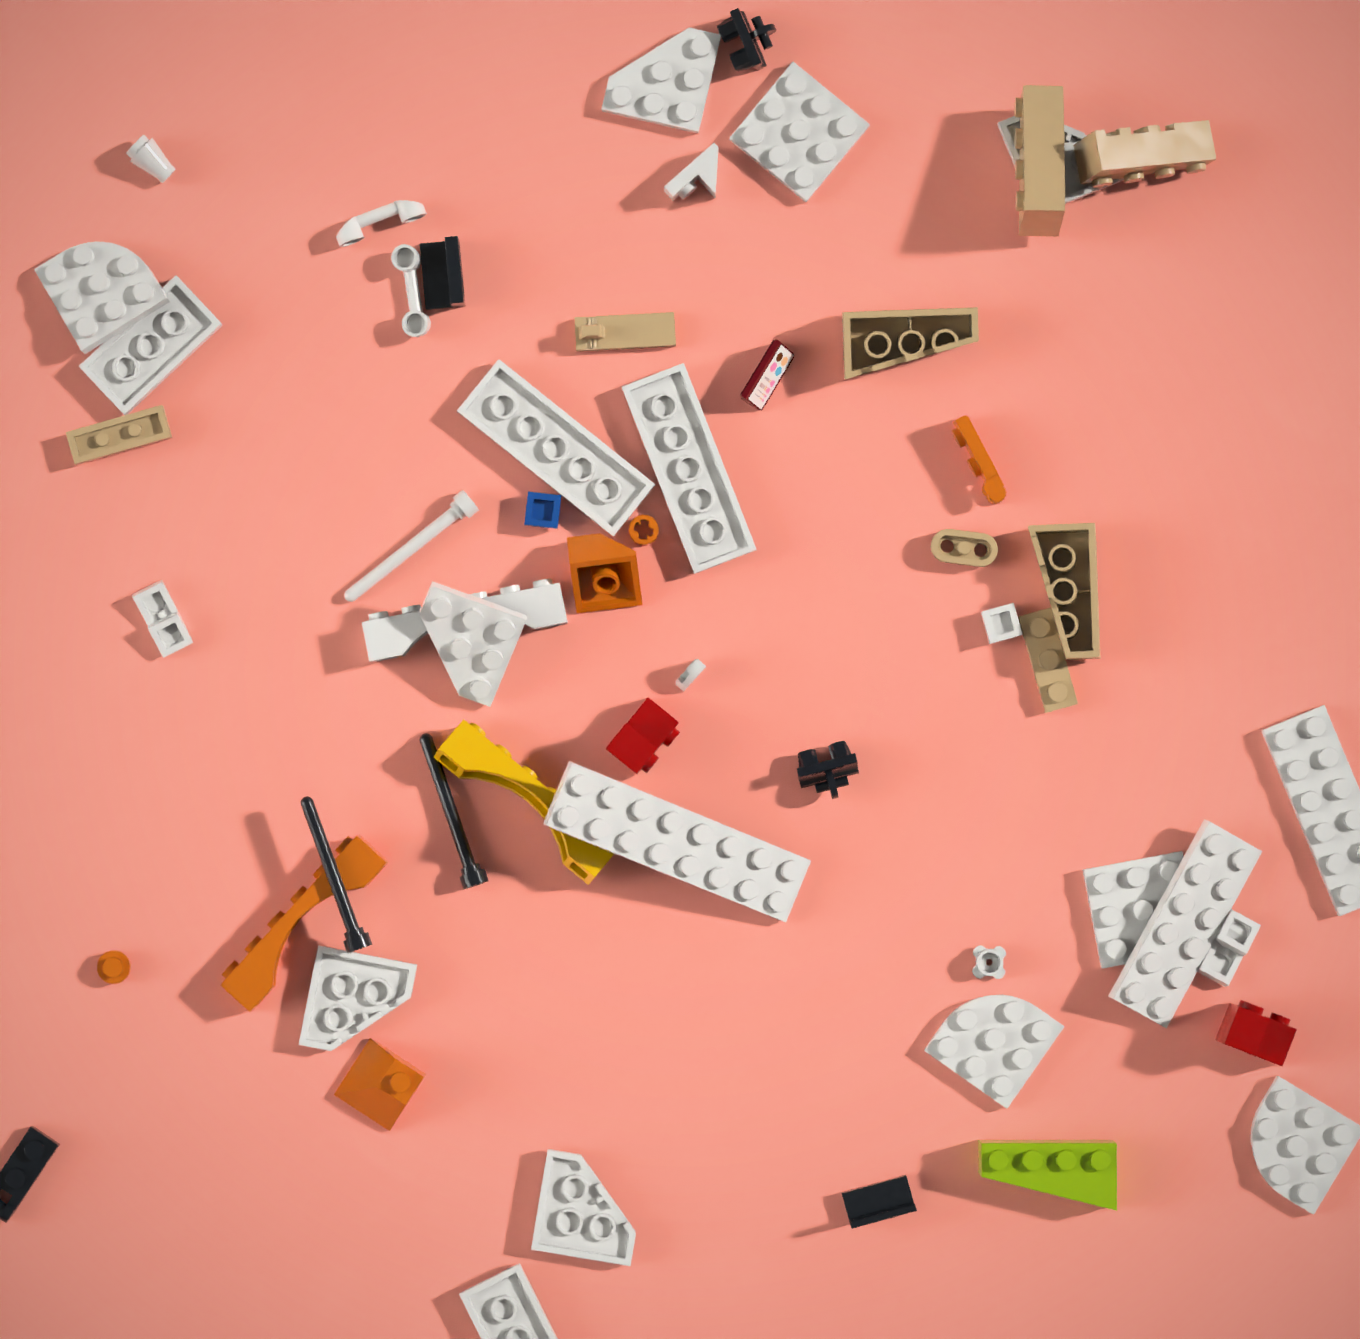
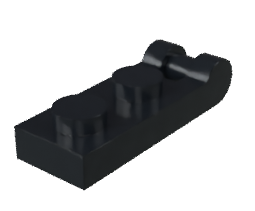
(24, 1168)

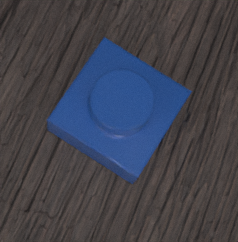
(542, 510)

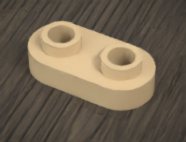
(963, 547)

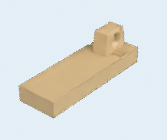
(625, 331)

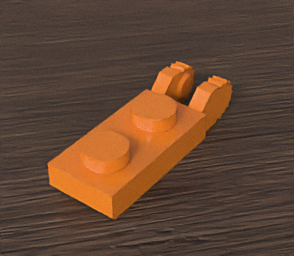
(980, 461)

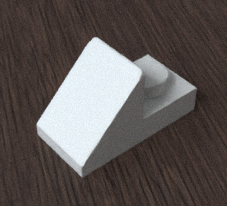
(702, 169)

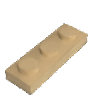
(119, 435)
(1047, 660)

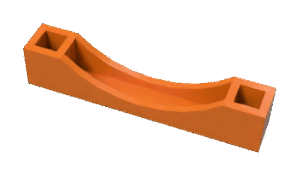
(257, 973)

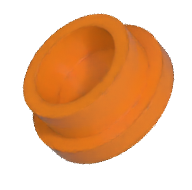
(113, 967)

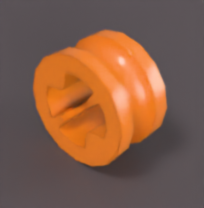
(652, 525)

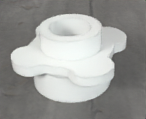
(995, 969)

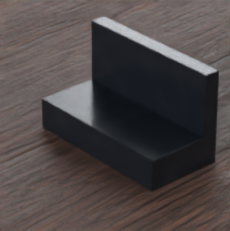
(442, 274)
(878, 1201)

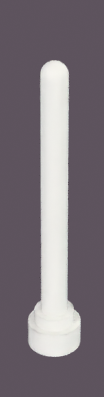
(460, 508)

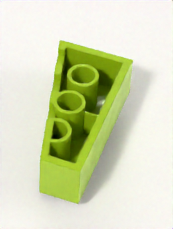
(1064, 1168)

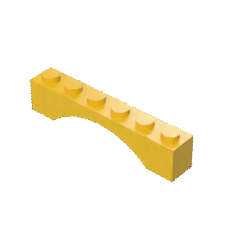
(474, 756)

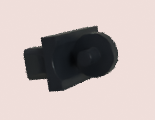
(739, 26)
(830, 773)

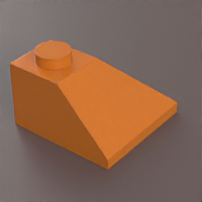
(603, 573)
(380, 1084)

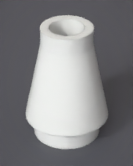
(150, 158)

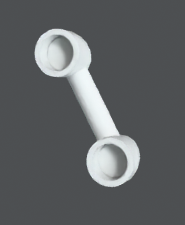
(351, 230)
(408, 260)

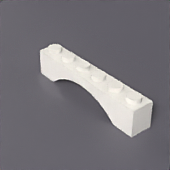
(395, 635)

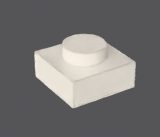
(1001, 623)

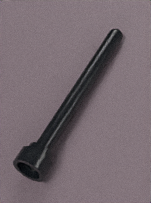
(471, 872)
(355, 936)

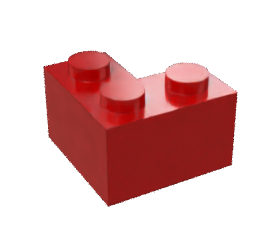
(643, 736)
(1256, 1034)

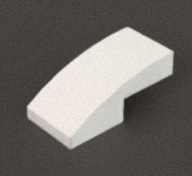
(162, 618)
(1229, 948)

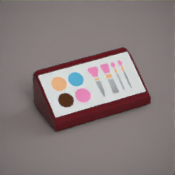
(767, 375)

